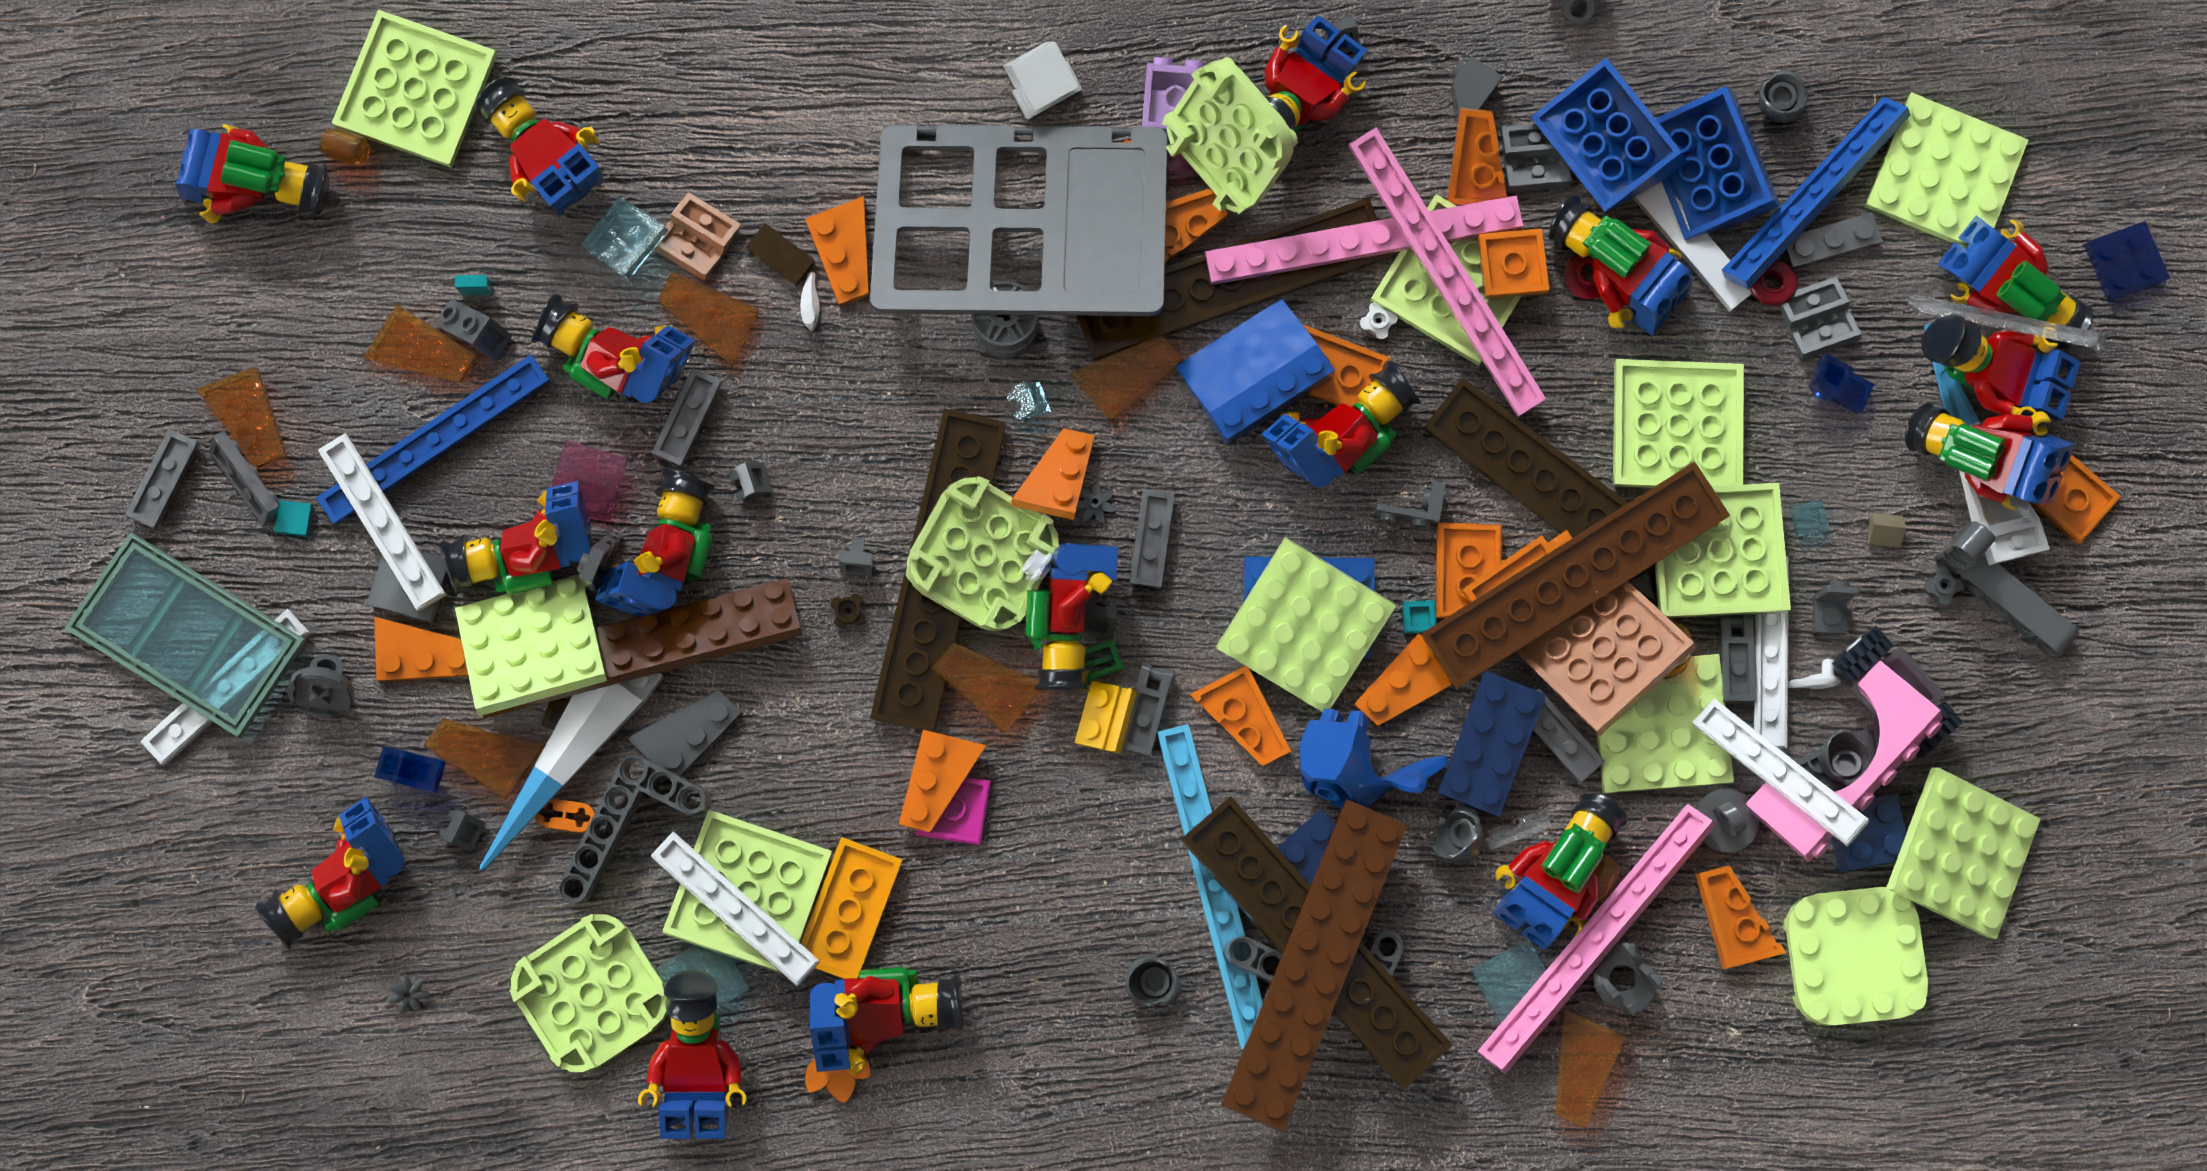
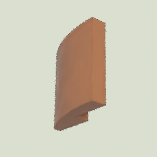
(697, 236)

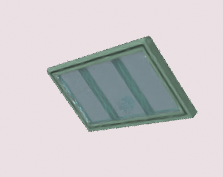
(185, 635)

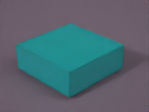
(473, 285)
(293, 518)
(1418, 616)

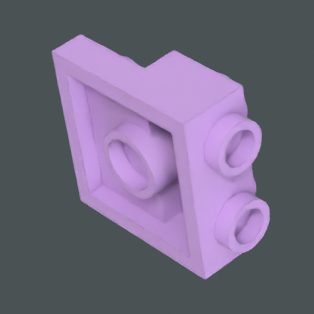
(1165, 88)

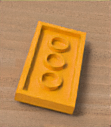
(850, 907)

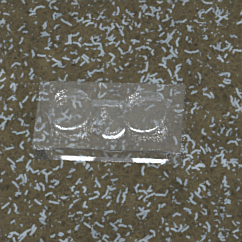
(1528, 827)

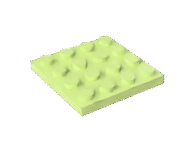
(414, 88)
(1945, 170)
(1416, 300)
(1676, 416)
(1733, 564)
(1305, 625)
(530, 645)
(1656, 738)
(1963, 853)
(766, 866)

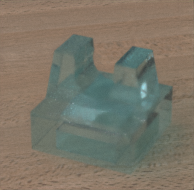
(1031, 400)

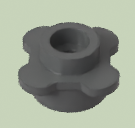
(1934, 587)

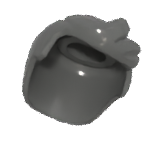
(1783, 97)
(1844, 757)
(1459, 836)
(1152, 982)

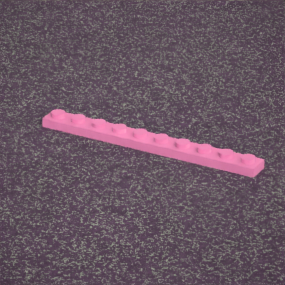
(1355, 241)
(1446, 272)
(1596, 938)

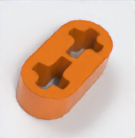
(564, 823)

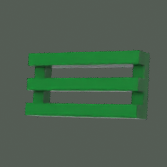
(1107, 658)

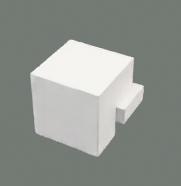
(1041, 79)

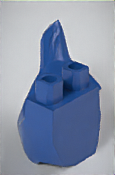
(1339, 766)

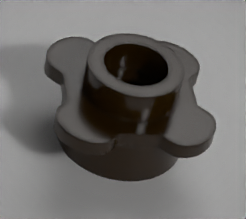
(841, 604)

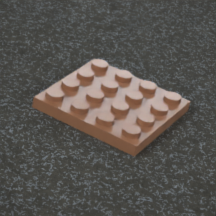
(1608, 655)

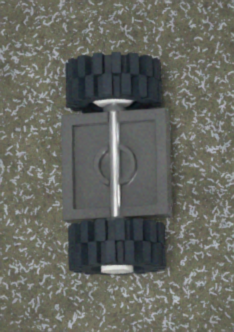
(1864, 655)

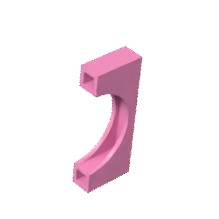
(1904, 723)

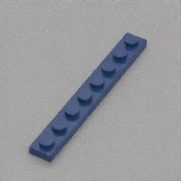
(1816, 192)
(443, 432)

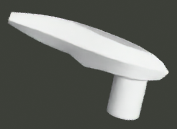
(810, 303)
(1818, 681)

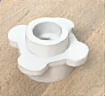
(1379, 329)
(1037, 566)

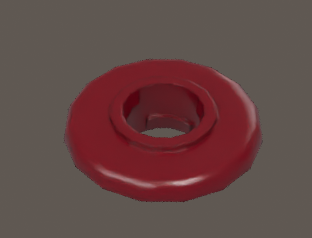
(1786, 279)
(1575, 282)

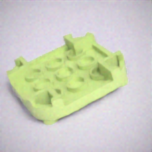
(1230, 135)
(976, 551)
(1856, 956)
(589, 993)

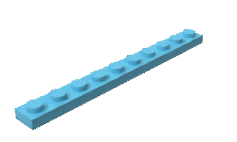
(1219, 908)

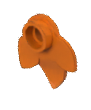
(838, 1082)

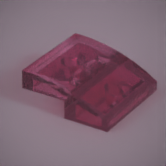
(597, 474)

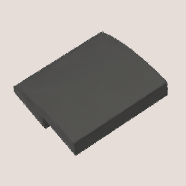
(1532, 160)
(1820, 318)
(390, 595)

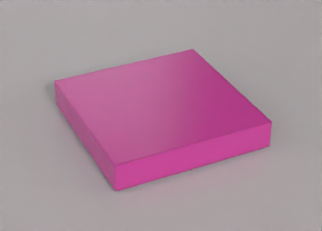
(965, 814)

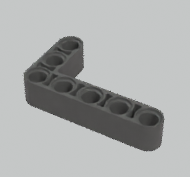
(2003, 592)
(621, 818)
(1258, 952)

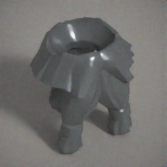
(1645, 985)

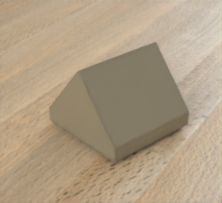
(1886, 530)

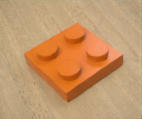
(1513, 263)

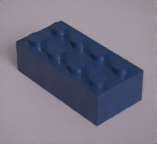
(1491, 744)

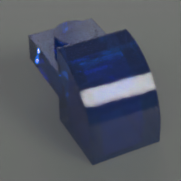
(1838, 383)
(410, 769)

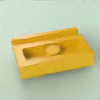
(1106, 717)

